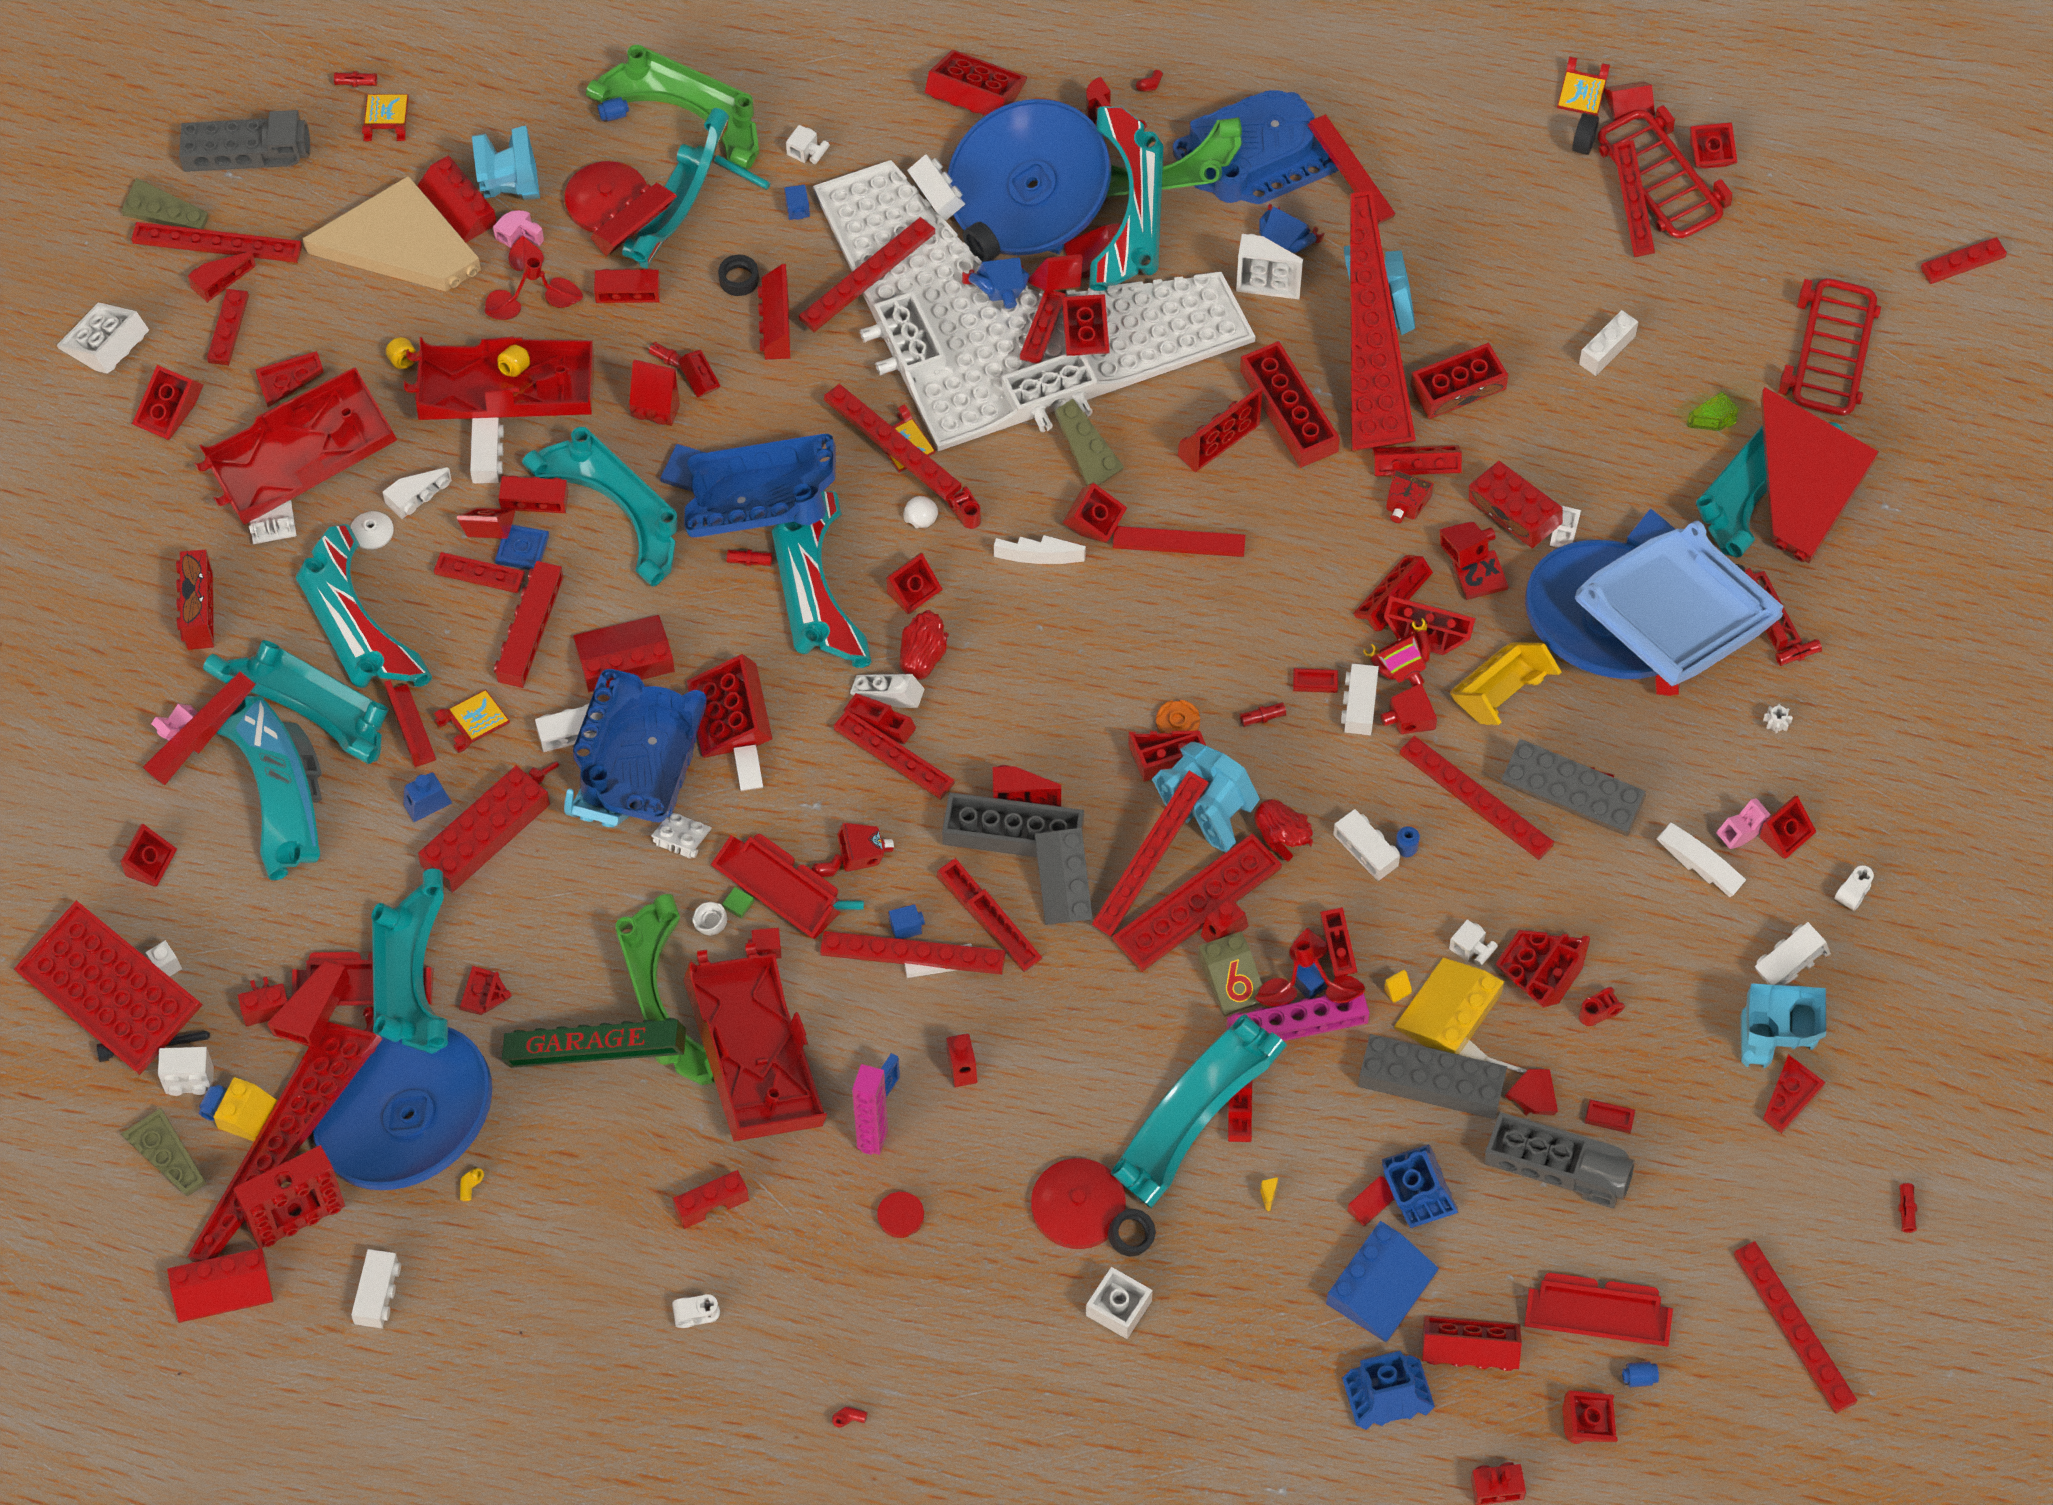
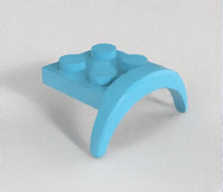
(590, 812)

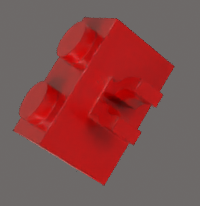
(262, 1003)
(1498, 1484)

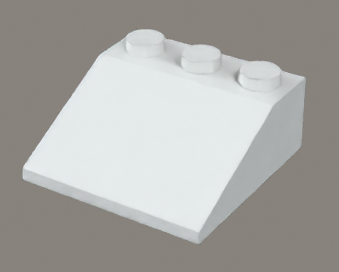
(1267, 268)
(104, 336)

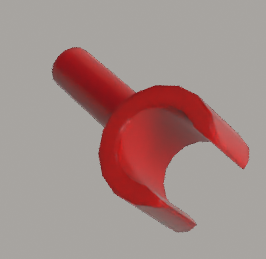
(539, 775)

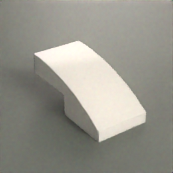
(1566, 532)
(748, 768)

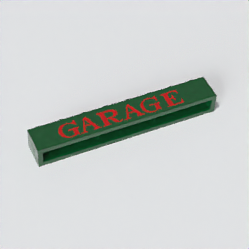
(594, 1043)

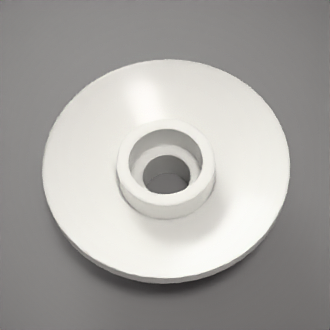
(376, 536)

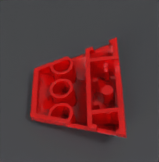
(1544, 964)

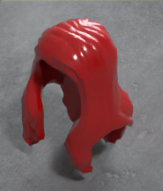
(922, 644)
(1282, 825)

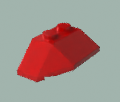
(1444, 627)

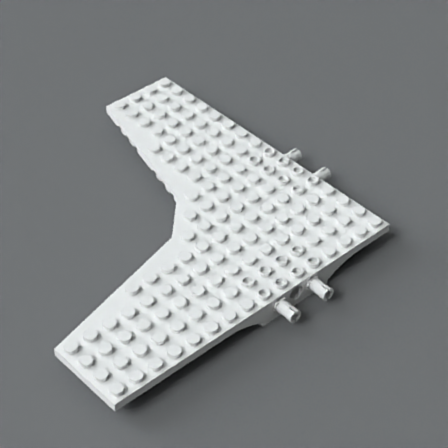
(965, 350)

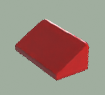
(698, 373)
(1371, 1201)

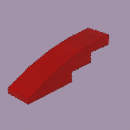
(1240, 1115)

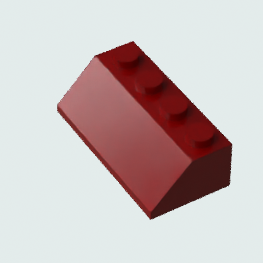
(457, 199)
(632, 218)
(775, 314)
(220, 1285)
(1471, 1343)

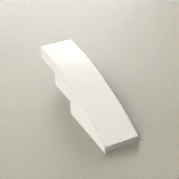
(1045, 552)
(1700, 858)

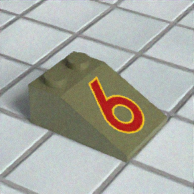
(1231, 972)

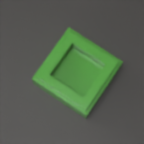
(738, 902)

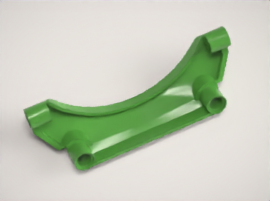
(660, 79)
(1214, 152)
(642, 953)

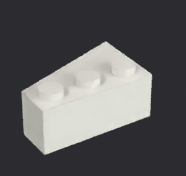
(1792, 955)

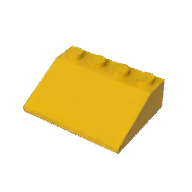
(1450, 1006)

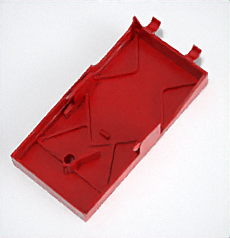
(753, 1045)

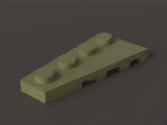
(160, 207)
(1093, 455)
(164, 1149)

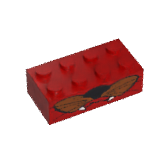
(1459, 380)
(1515, 504)
(195, 599)

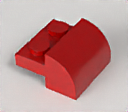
(1096, 96)

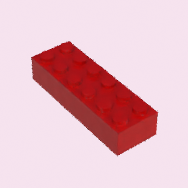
(1290, 404)
(485, 828)

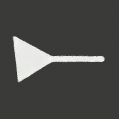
(1473, 1051)

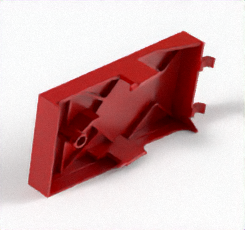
(469, 384)
(297, 446)

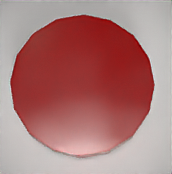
(900, 1214)

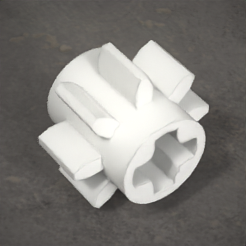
(1777, 718)

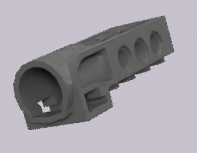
(245, 143)
(1560, 1159)

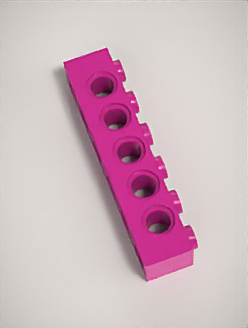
(1311, 1024)
(870, 1109)

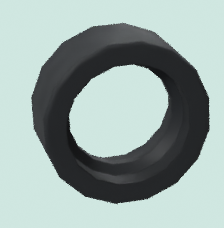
(1585, 133)
(981, 241)
(735, 262)
(1146, 1223)

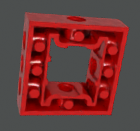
(269, 1206)

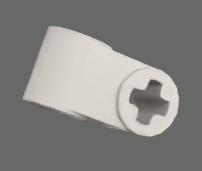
(1854, 889)
(693, 1311)

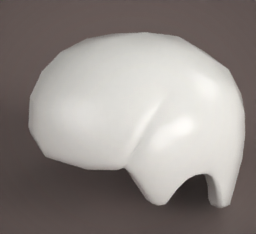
(920, 512)
(710, 918)

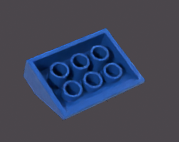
(1382, 1282)

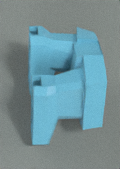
(507, 170)
(1398, 288)
(1226, 793)
(1781, 1018)

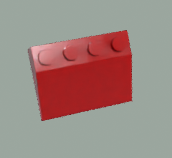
(973, 83)
(1222, 431)
(629, 647)
(734, 707)

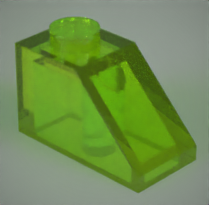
(1714, 414)

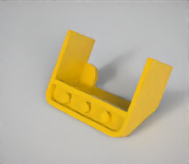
(1501, 677)

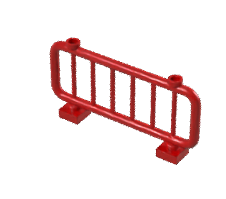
(1662, 126)
(1796, 382)

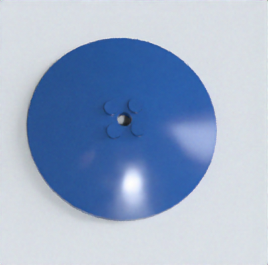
(1027, 144)
(1567, 625)
(367, 1125)

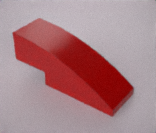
(882, 717)

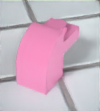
(514, 225)
(178, 719)
(1745, 826)

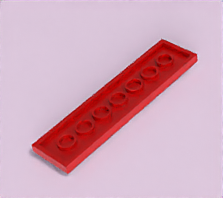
(1188, 906)

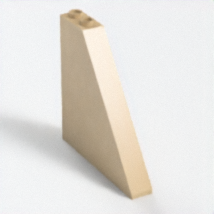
(398, 237)

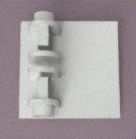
(274, 525)
(680, 833)

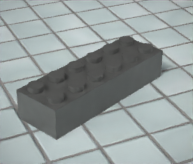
(1573, 787)
(1002, 823)
(1432, 1076)

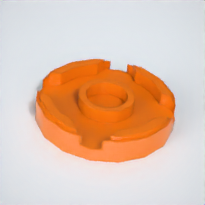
(1177, 717)

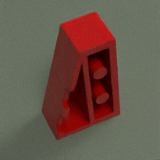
(1159, 750)

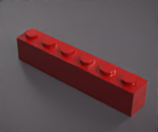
(529, 624)

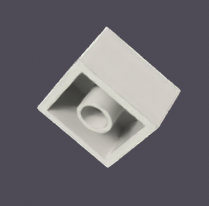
(185, 1070)
(1119, 1303)

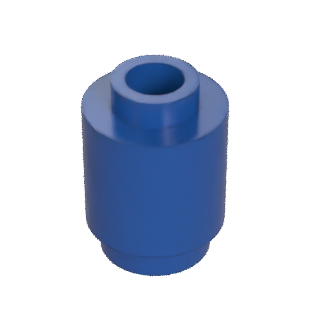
(613, 109)
(1407, 841)
(211, 1101)
(1640, 1374)

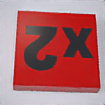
(1481, 577)

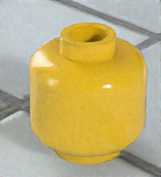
(397, 350)
(513, 360)

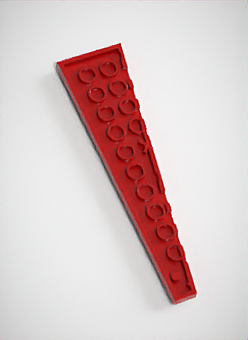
(1378, 382)
(302, 1105)

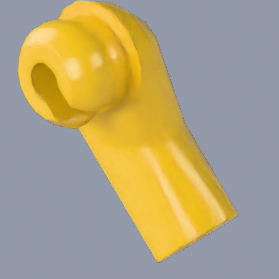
(468, 1182)

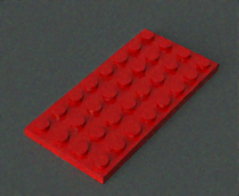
(108, 987)

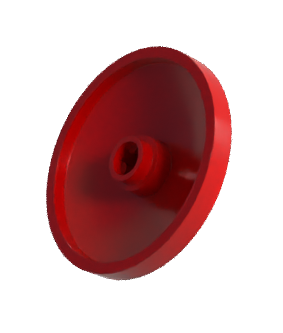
(599, 191)
(1077, 1203)

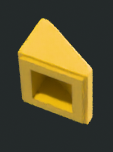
(1398, 986)
(1268, 1190)

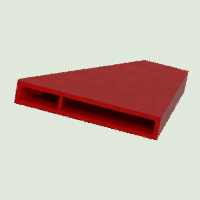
(1808, 474)

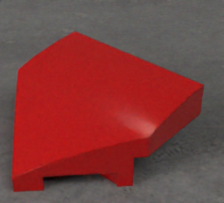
(483, 991)
(1534, 1092)

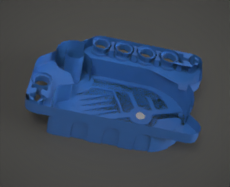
(1272, 148)
(760, 485)
(638, 746)

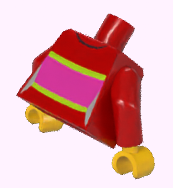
(1404, 657)

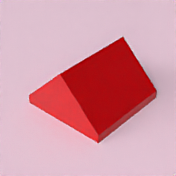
(1630, 97)
(1058, 273)
(487, 522)
(912, 584)
(1787, 828)
(147, 856)

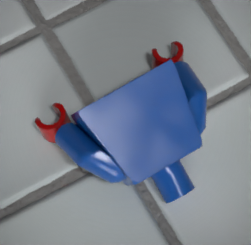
(1287, 230)
(999, 280)

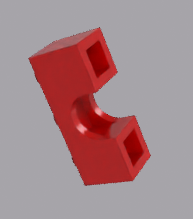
(695, 1204)

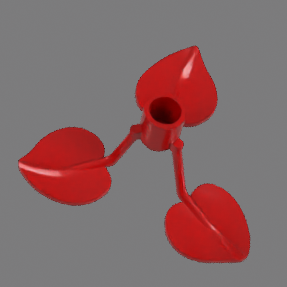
(528, 257)
(1306, 951)

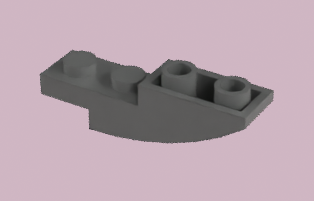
(308, 758)

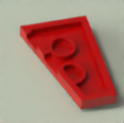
(287, 376)
(1792, 1094)

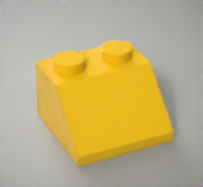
(244, 1109)

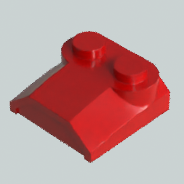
(1713, 145)
(1589, 1417)

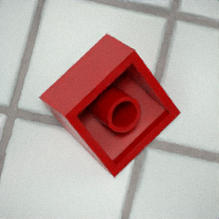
(1094, 513)

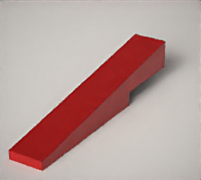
(199, 729)
(988, 914)

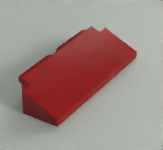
(770, 877)
(360, 987)
(1615, 1312)

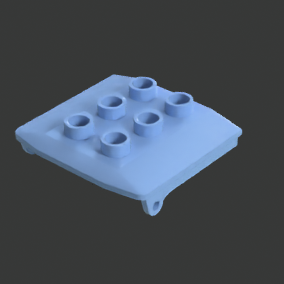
(1679, 603)

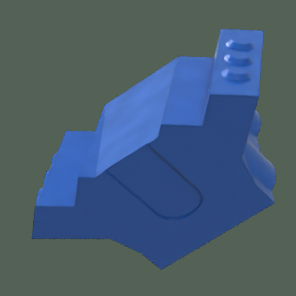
(1419, 1186)
(1387, 1389)

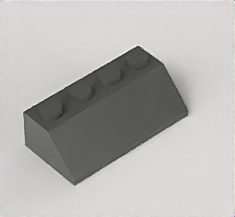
(1063, 876)

